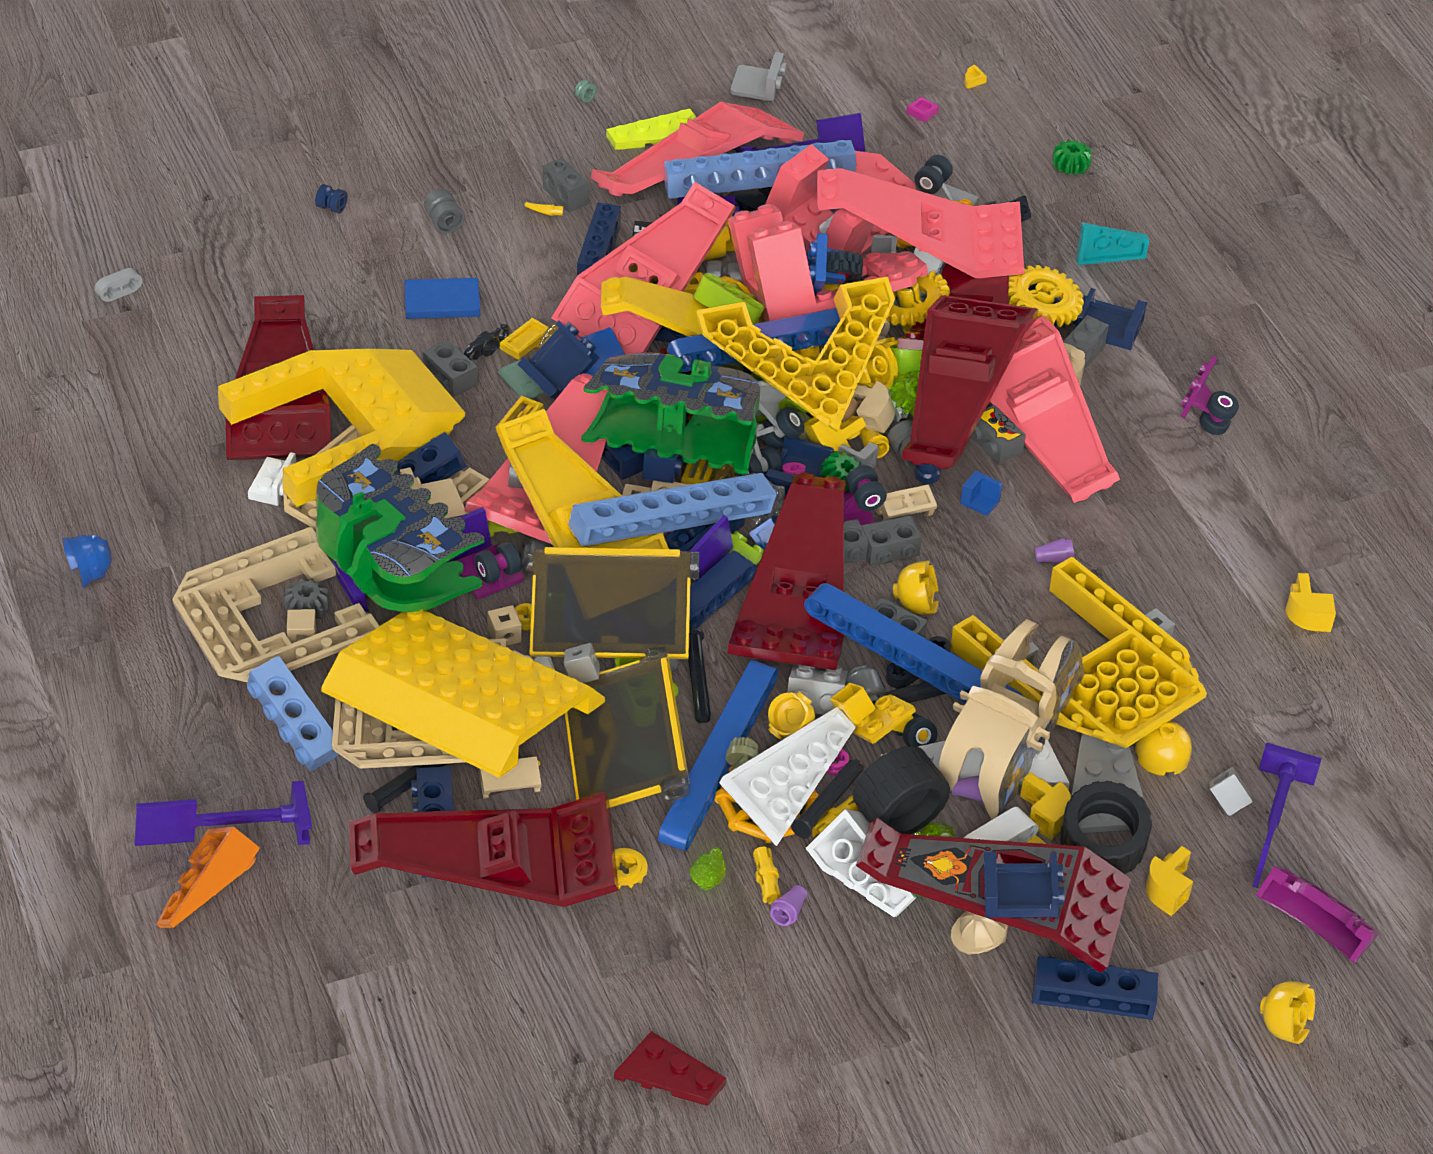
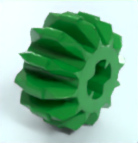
(1071, 157)
(838, 466)

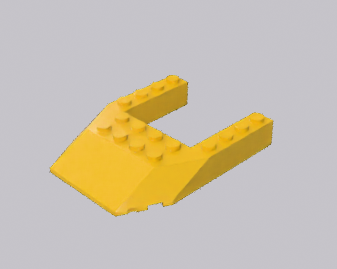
(380, 391)
(1127, 683)

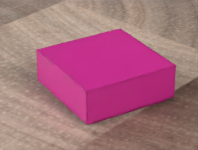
(922, 109)

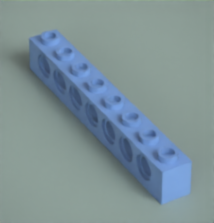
(746, 169)
(671, 509)

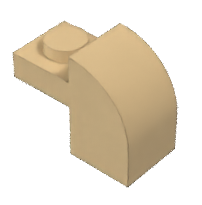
(875, 406)

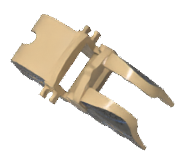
(1007, 724)

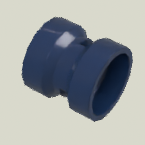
(330, 198)
(927, 473)

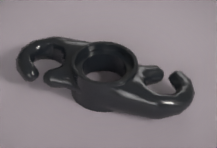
(487, 342)

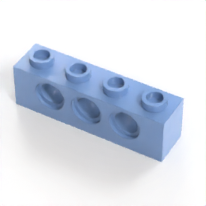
(276, 676)

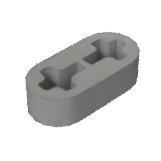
(118, 284)

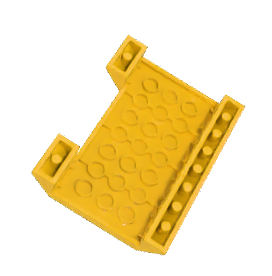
(454, 689)

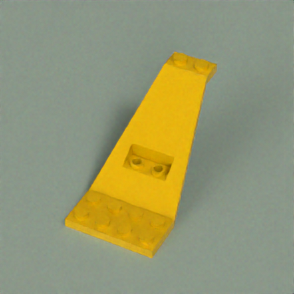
(662, 305)
(559, 479)

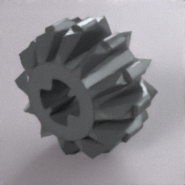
(307, 596)

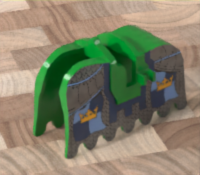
(650, 404)
(390, 535)

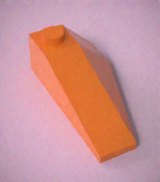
(215, 863)

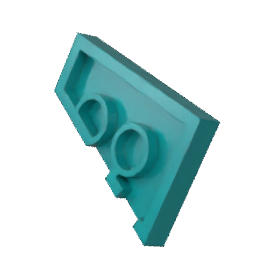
(1108, 244)

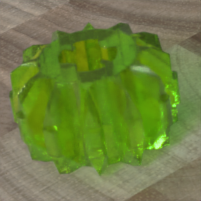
(905, 391)

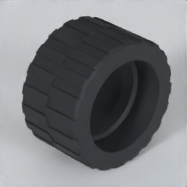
(902, 790)
(1115, 800)

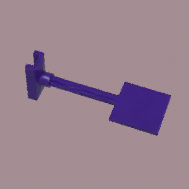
(829, 130)
(474, 522)
(713, 545)
(1289, 766)
(177, 820)

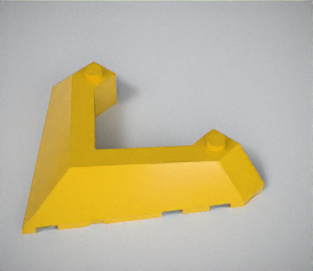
(820, 385)

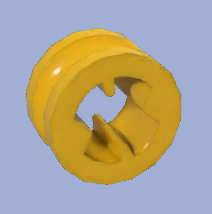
(521, 610)

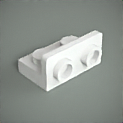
(268, 483)

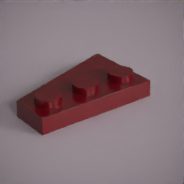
(667, 1067)

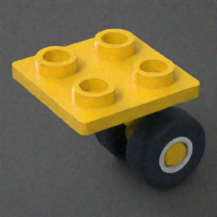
(900, 717)

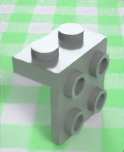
(759, 82)
(817, 685)

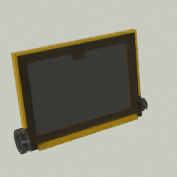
(611, 599)
(632, 739)

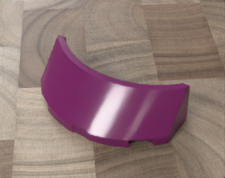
(1318, 912)

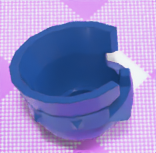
(89, 555)

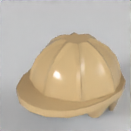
(977, 934)

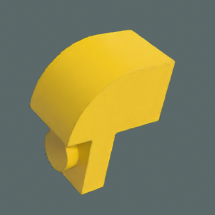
(823, 435)
(1310, 609)
(1047, 803)
(1167, 884)

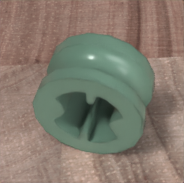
(585, 90)

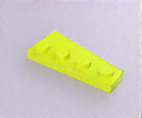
(648, 130)

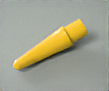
(550, 210)

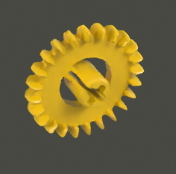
(1049, 286)
(911, 306)

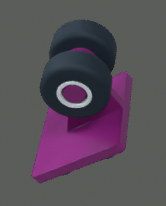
(1216, 407)
(864, 495)
(495, 566)

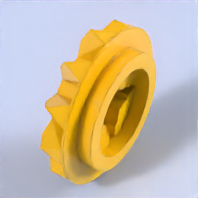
(634, 862)

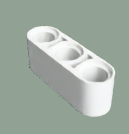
(1009, 826)

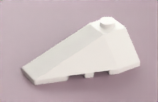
(837, 854)

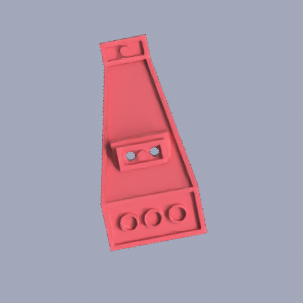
(709, 134)
(970, 238)
(666, 249)
(1048, 405)
(570, 419)

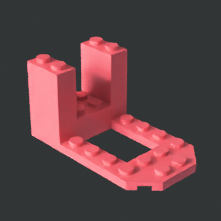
(796, 198)
(777, 268)

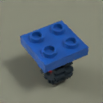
(832, 265)

